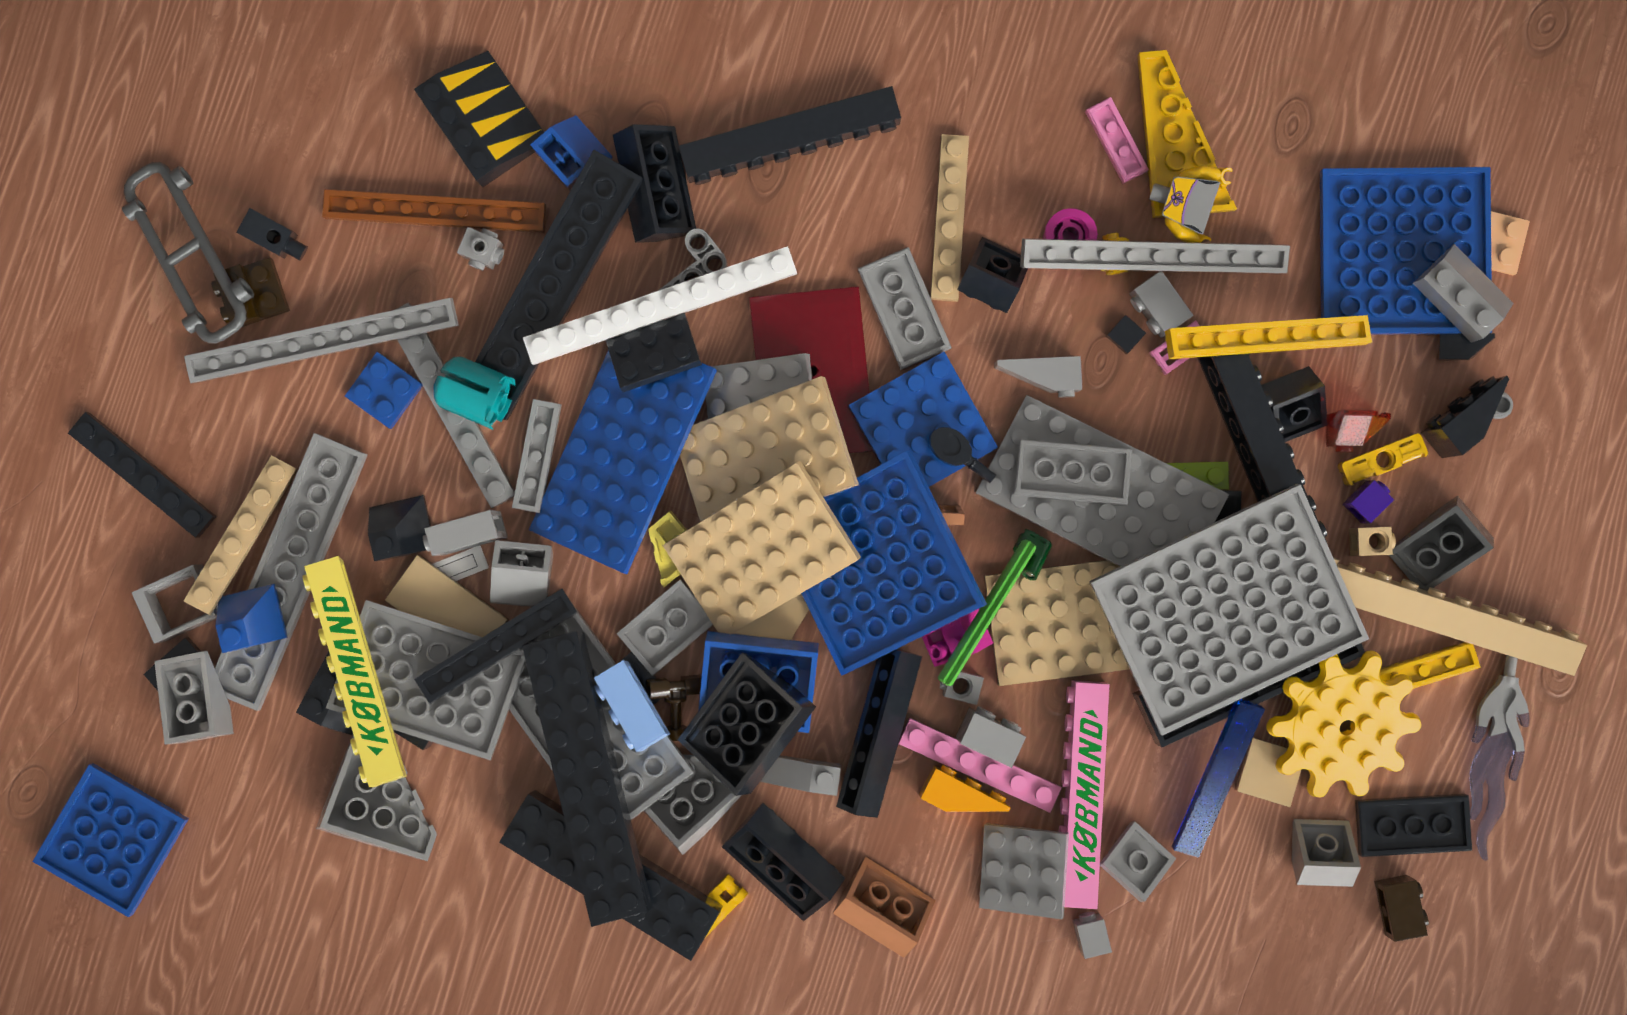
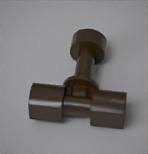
(674, 693)

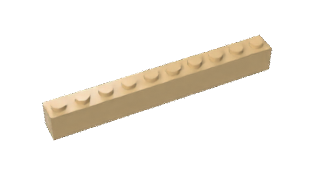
(1462, 620)

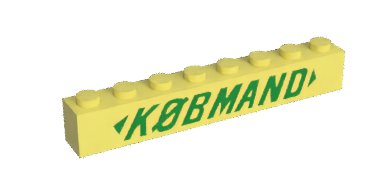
(354, 671)

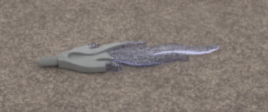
(1504, 739)

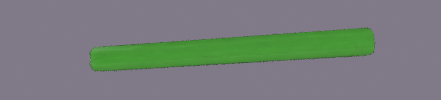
(987, 613)

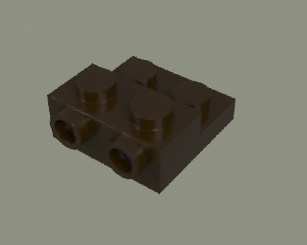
(267, 289)

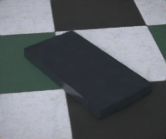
(1413, 825)

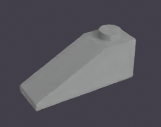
(1050, 374)
(804, 775)

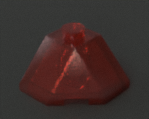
(1353, 428)

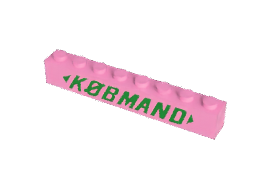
(1084, 789)

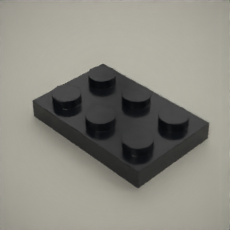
(653, 352)

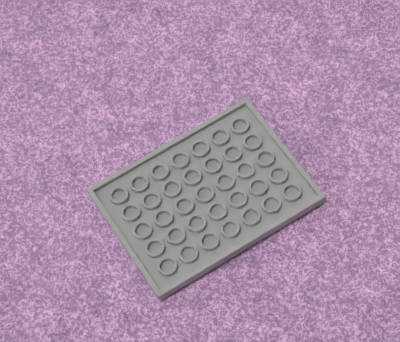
(1229, 609)

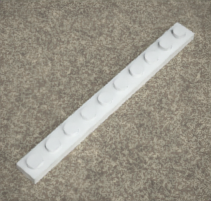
(660, 305)

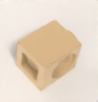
(1360, 541)

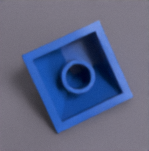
(249, 619)

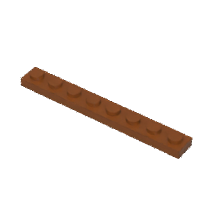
(434, 210)

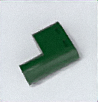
(1039, 556)

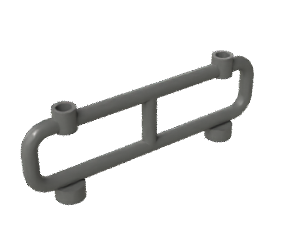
(236, 292)

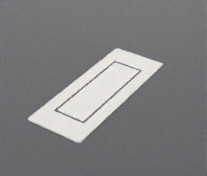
(463, 564)

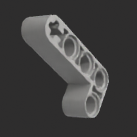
(701, 257)

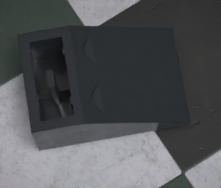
(1466, 419)

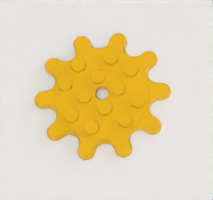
(1328, 701)

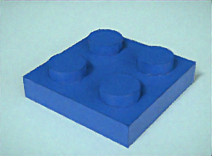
(384, 390)

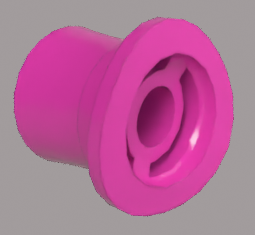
(1071, 225)

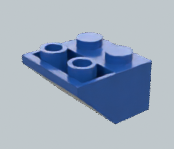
(567, 148)

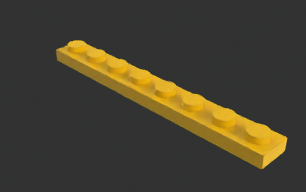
(1267, 336)

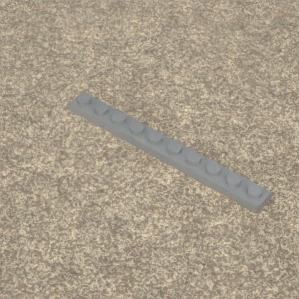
(1154, 256)
(321, 340)

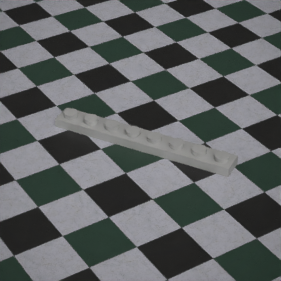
(464, 432)

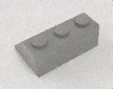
(1464, 294)

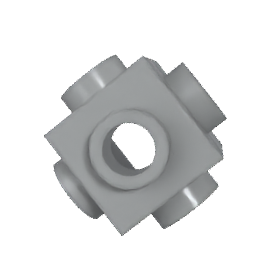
(475, 242)

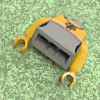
(1190, 201)

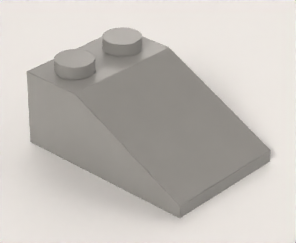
(191, 699)

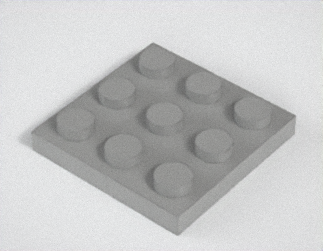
(1024, 870)

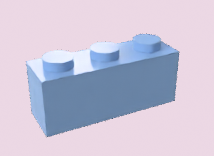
(630, 706)

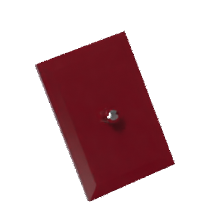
(828, 329)

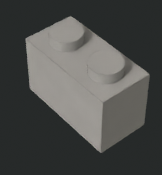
(1160, 304)

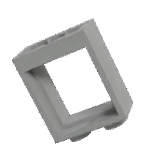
(464, 533)
(152, 611)

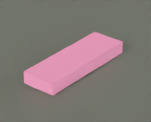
(1116, 140)

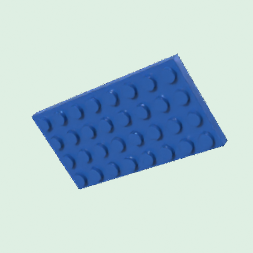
(619, 463)

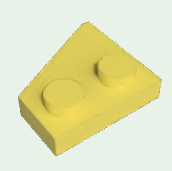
(660, 533)

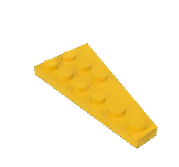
(1171, 131)

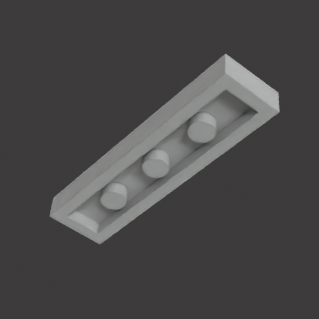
(536, 455)

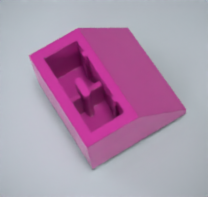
(945, 639)

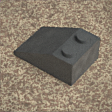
(1442, 545)

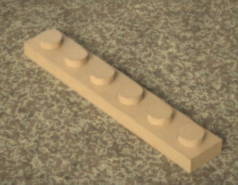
(949, 217)
(240, 535)

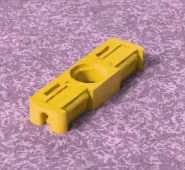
(1398, 452)

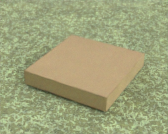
(1260, 777)

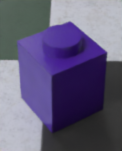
(1368, 501)

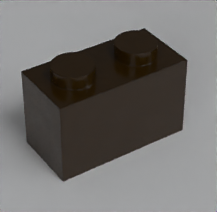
(1401, 908)

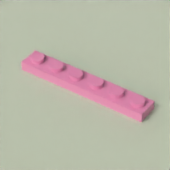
(978, 766)

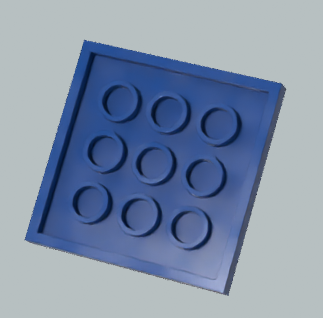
(912, 407)
(110, 840)

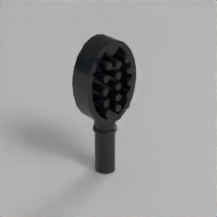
(955, 450)

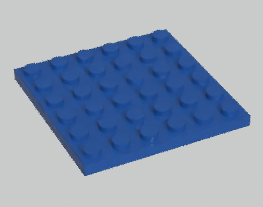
(1387, 230)
(907, 571)

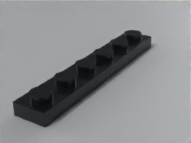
(142, 474)
(495, 646)

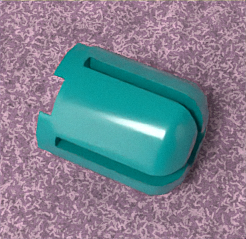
(473, 391)

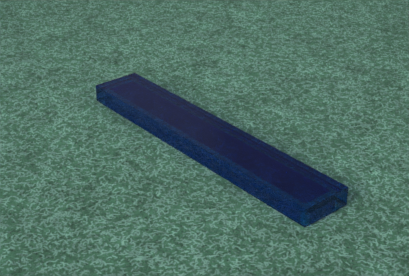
(1218, 777)

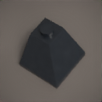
(398, 528)

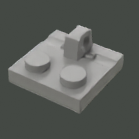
(1137, 861)

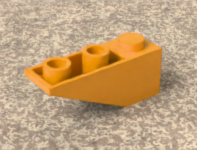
(956, 795)

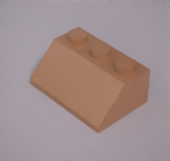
(885, 907)

